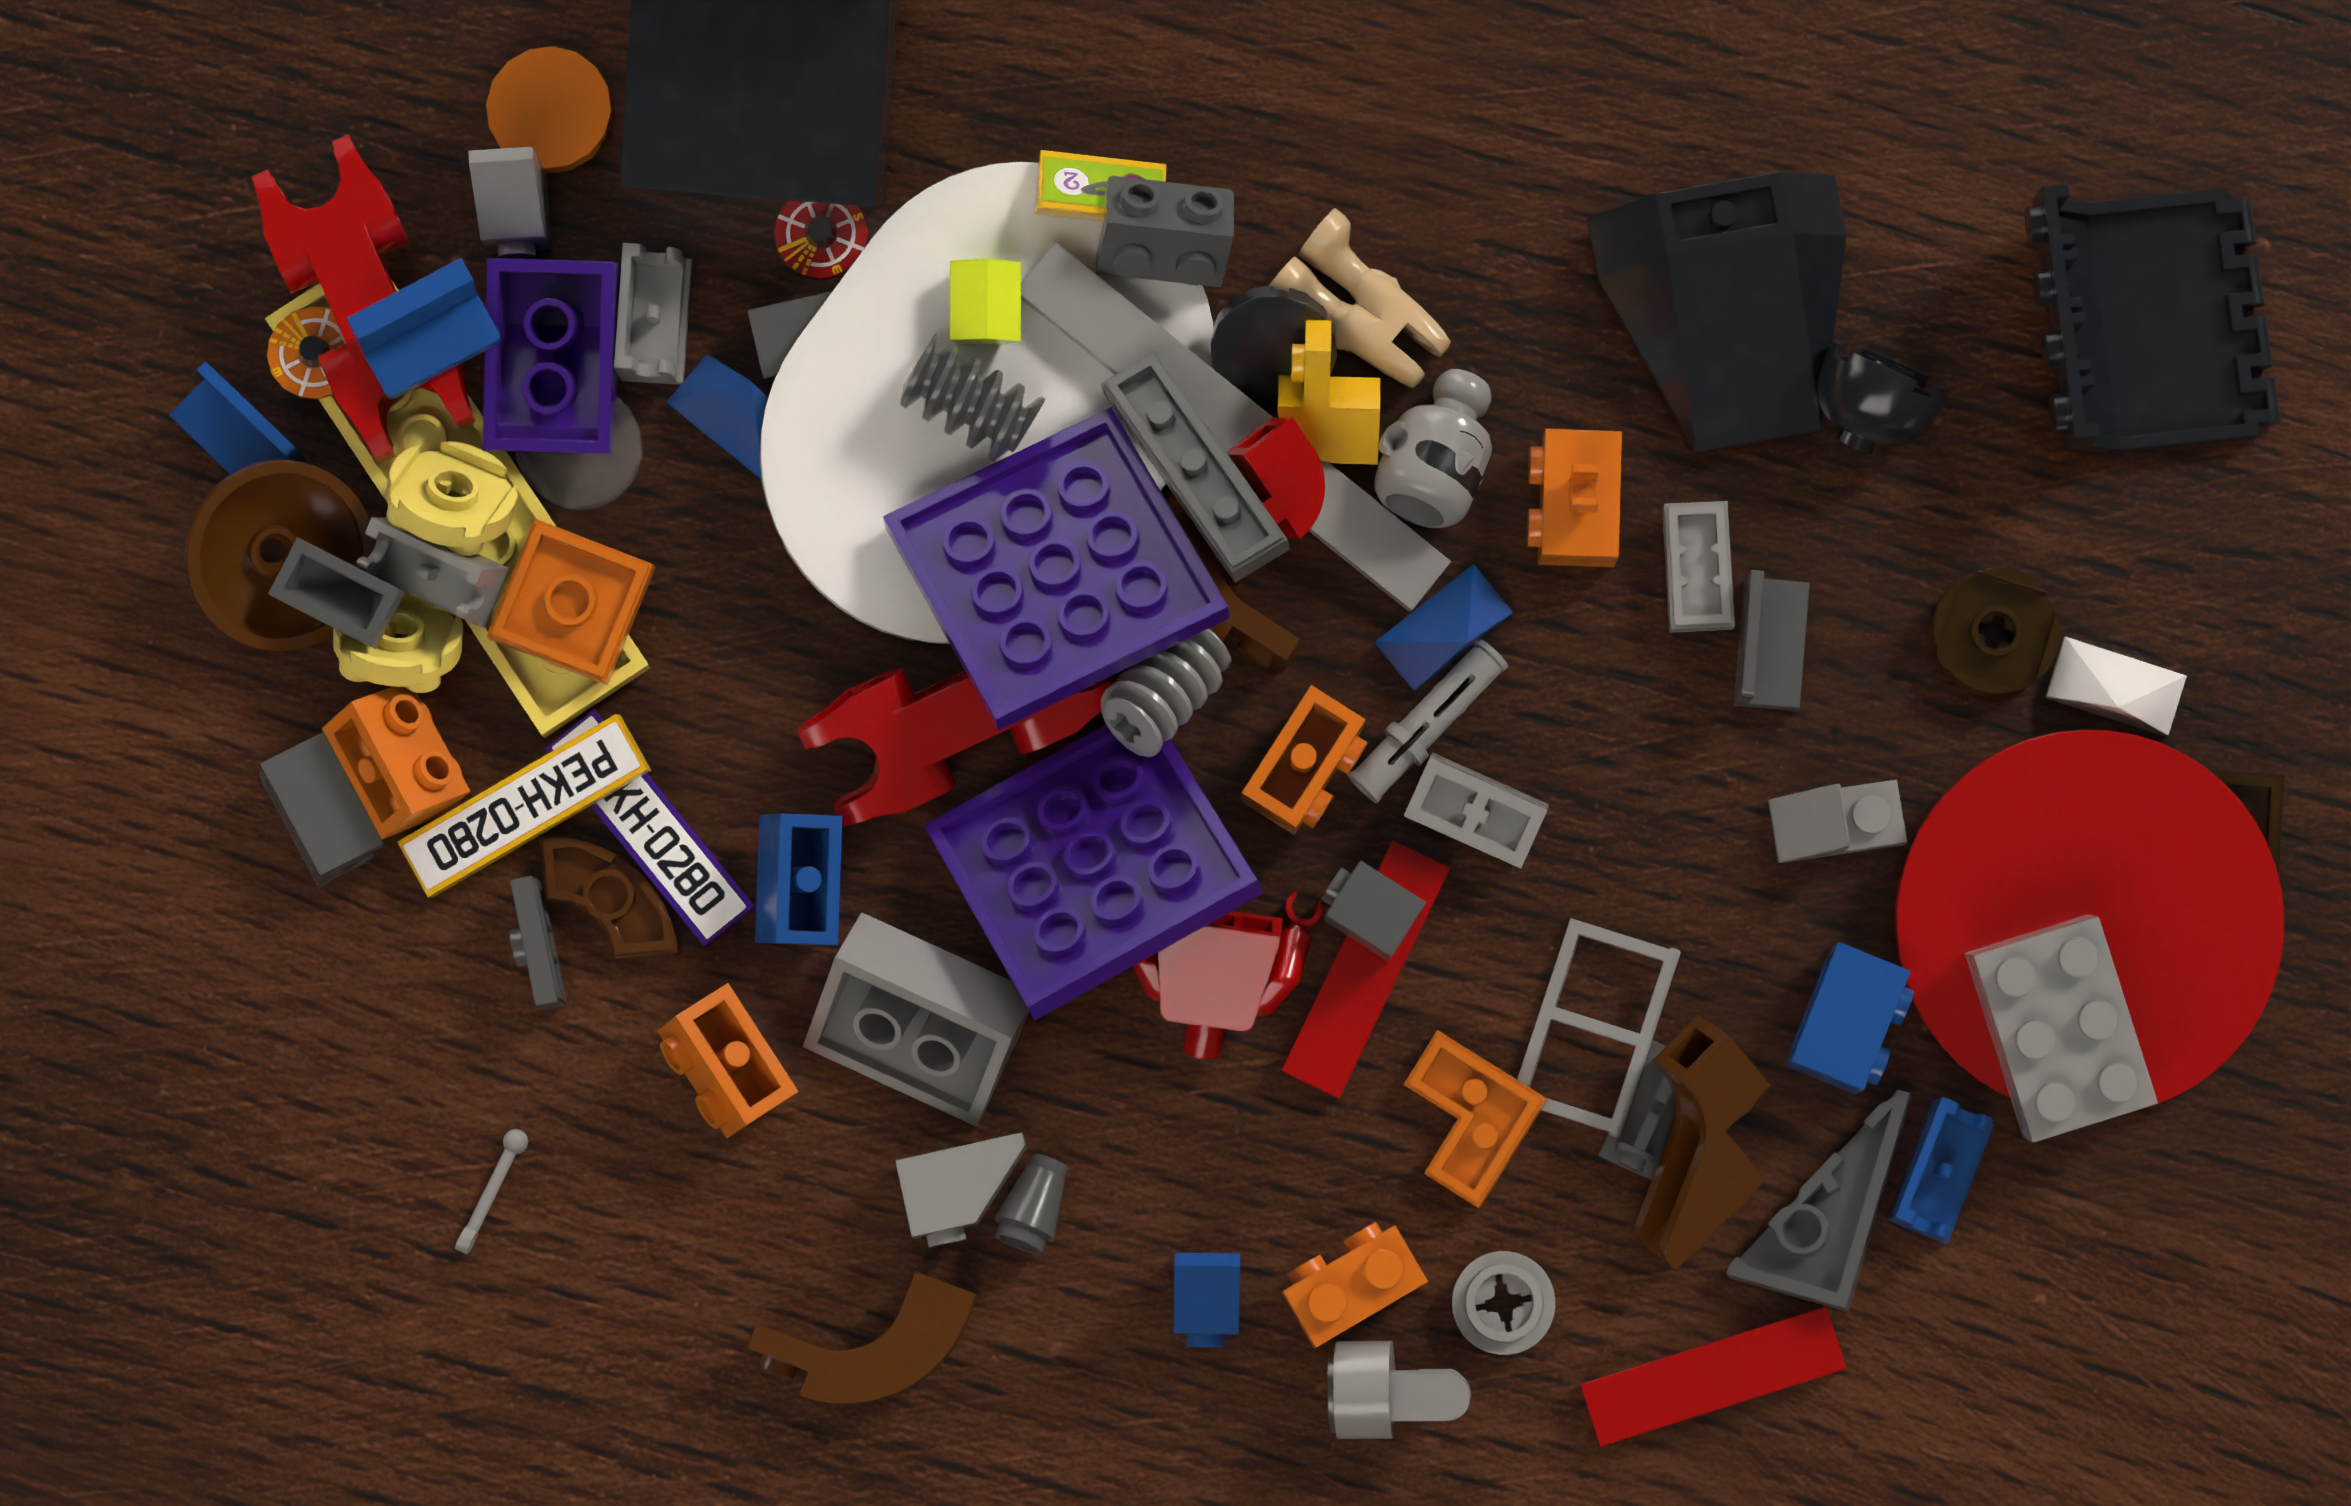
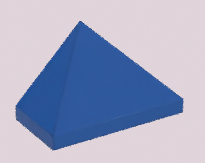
(724, 409)
(1443, 628)

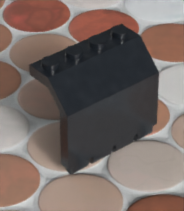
(2151, 320)

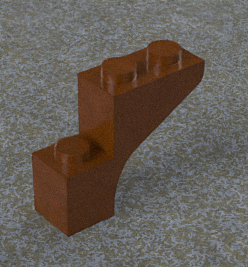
(1701, 1168)

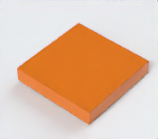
(571, 601)

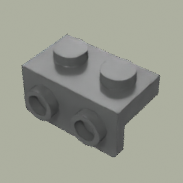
(1166, 231)

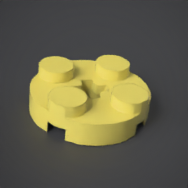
(420, 501)
(410, 662)

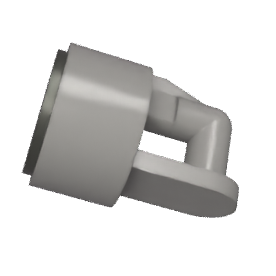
(1371, 1395)

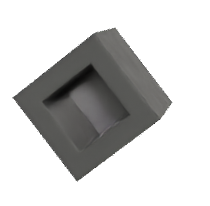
(1371, 909)

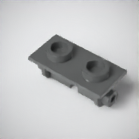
(1647, 1122)

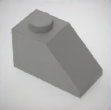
(511, 201)
(955, 1186)

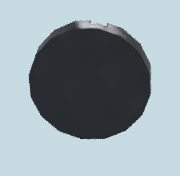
(1256, 339)

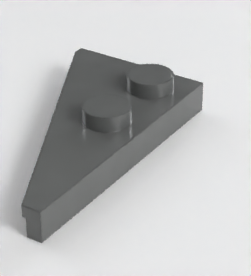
(1823, 1235)

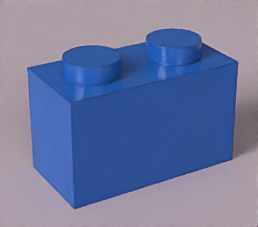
(798, 879)
(1849, 1019)

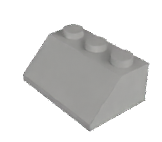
(917, 1019)

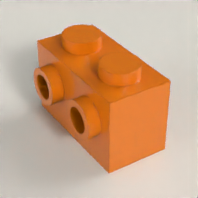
(396, 760)
(1303, 760)
(725, 1061)
(1353, 1286)

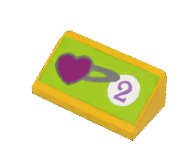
(1077, 183)

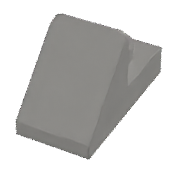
(1837, 820)

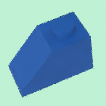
(1206, 1297)

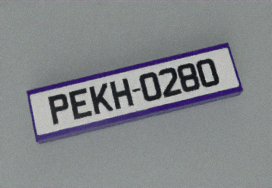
(669, 851)

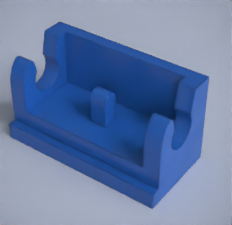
(1940, 1170)

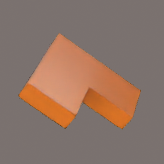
(1490, 1113)

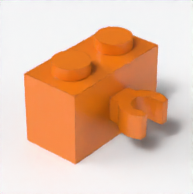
(1577, 497)

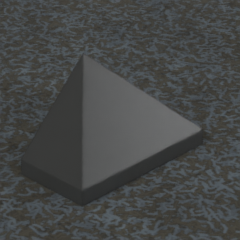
(336, 593)

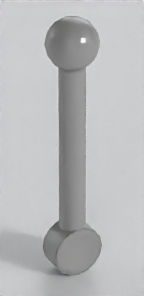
(514, 1142)

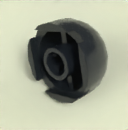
(1875, 398)

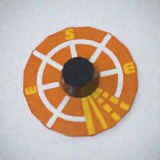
(296, 348)

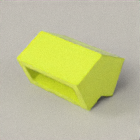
(985, 301)

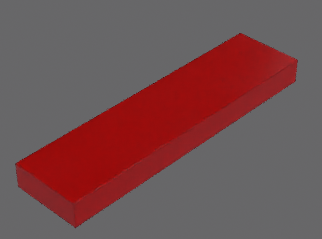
(1359, 986)
(1712, 1376)

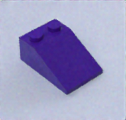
(554, 368)

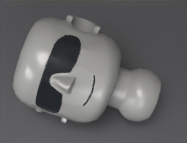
(1436, 453)

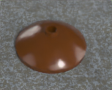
(234, 521)

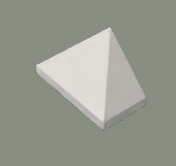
(2115, 686)

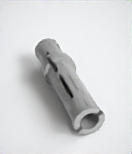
(1374, 774)

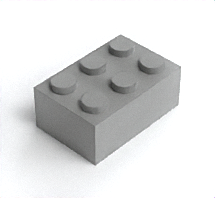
(2061, 1028)

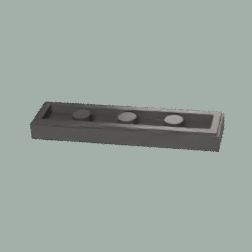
(1195, 467)

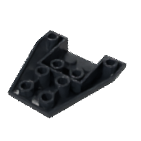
(1729, 300)

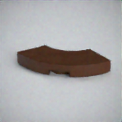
(611, 893)

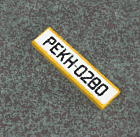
(524, 806)

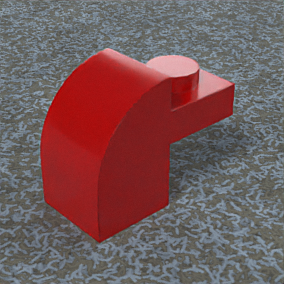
(1283, 474)

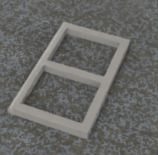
(1641, 1041)

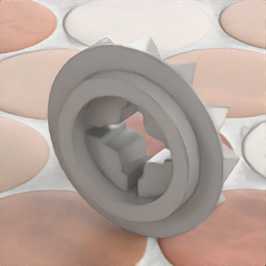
(1528, 1321)

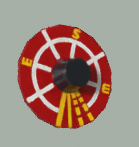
(820, 237)

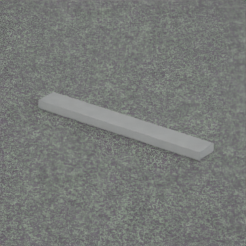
(1122, 335)

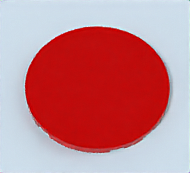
(2107, 833)

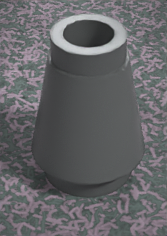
(1033, 1206)

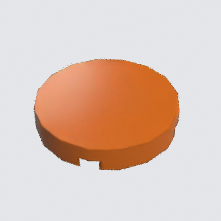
(552, 104)

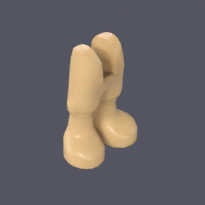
(1379, 305)

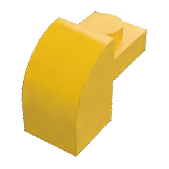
(1333, 412)

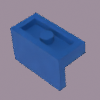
(424, 329)
(230, 425)

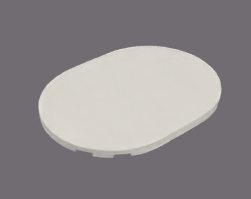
(834, 426)

